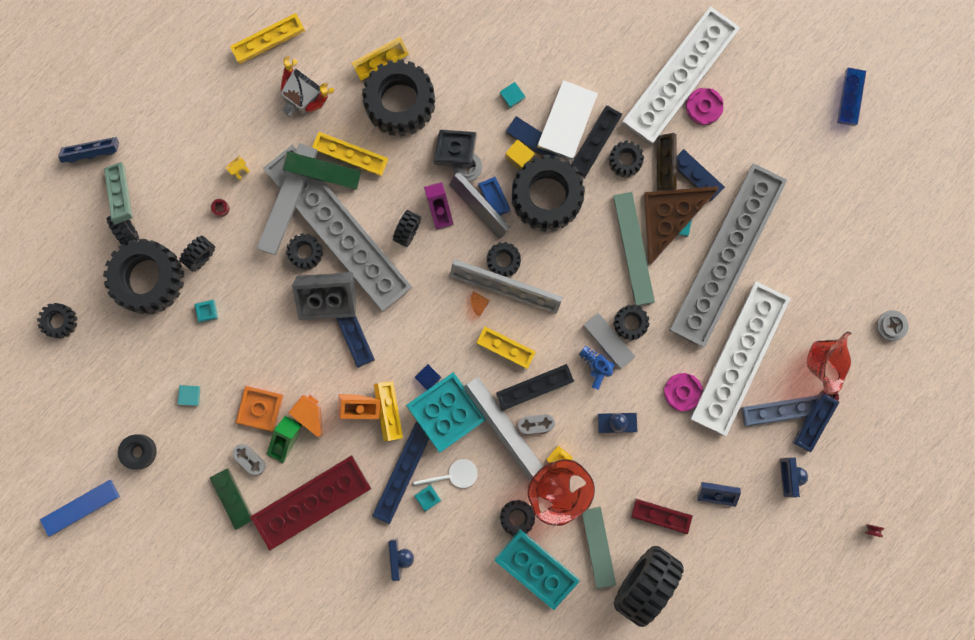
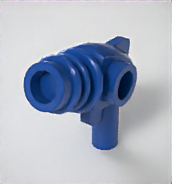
(599, 365)

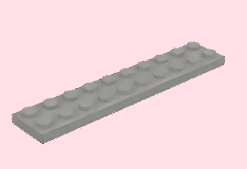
(345, 237)
(728, 255)

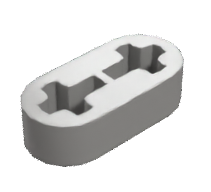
(536, 429)
(245, 463)

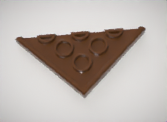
(670, 213)

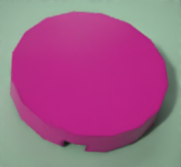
(704, 106)
(683, 391)

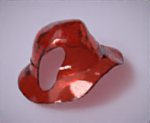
(837, 354)
(553, 485)

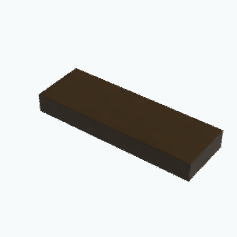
(667, 162)

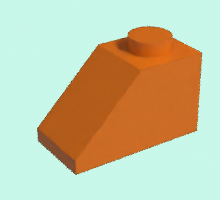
(358, 407)
(308, 414)

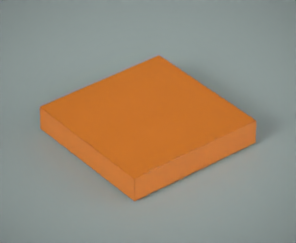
(259, 409)

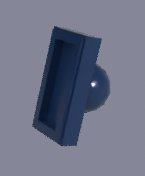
(617, 422)
(792, 477)
(399, 559)

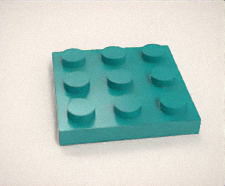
(445, 412)

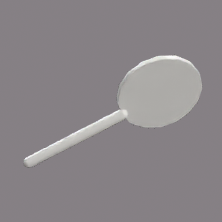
(461, 473)

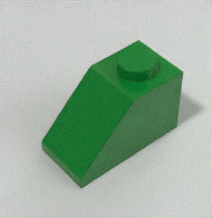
(283, 439)

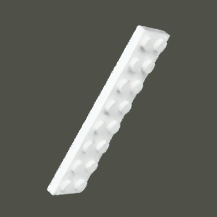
(680, 75)
(740, 358)

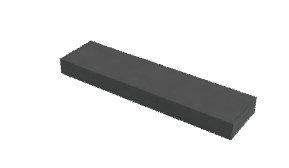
(479, 205)

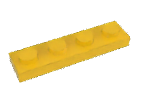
(267, 38)
(350, 154)

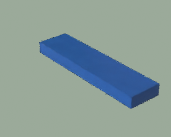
(79, 508)

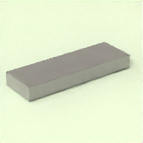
(609, 341)

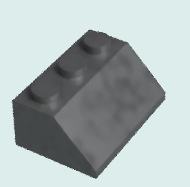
(325, 296)

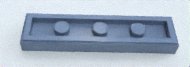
(777, 410)

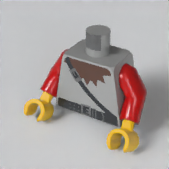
(301, 91)

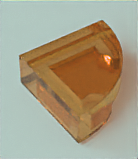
(478, 303)

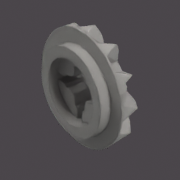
(473, 172)
(895, 317)

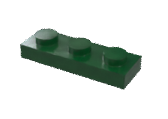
(231, 498)

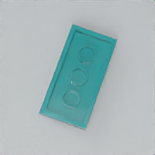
(537, 569)

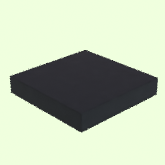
(455, 148)

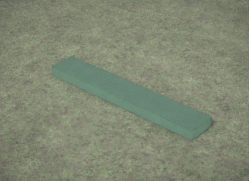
(633, 249)

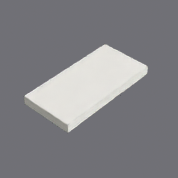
(567, 120)

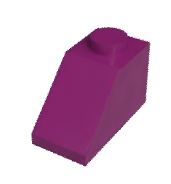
(439, 205)

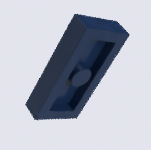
(718, 494)

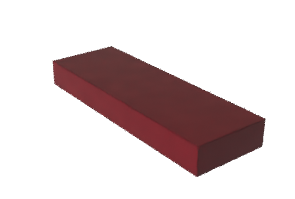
(661, 516)

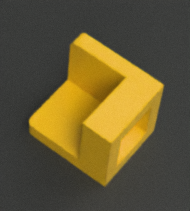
(519, 154)

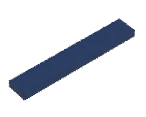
(401, 475)

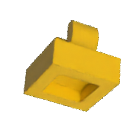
(236, 165)
(558, 454)

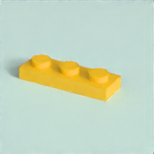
(391, 51)
(506, 347)
(389, 412)

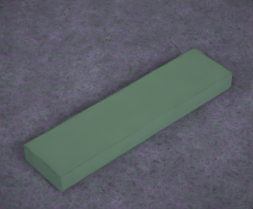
(118, 193)
(598, 547)

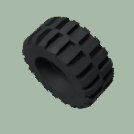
(392, 75)
(555, 170)
(124, 262)
(648, 586)

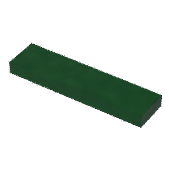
(321, 170)

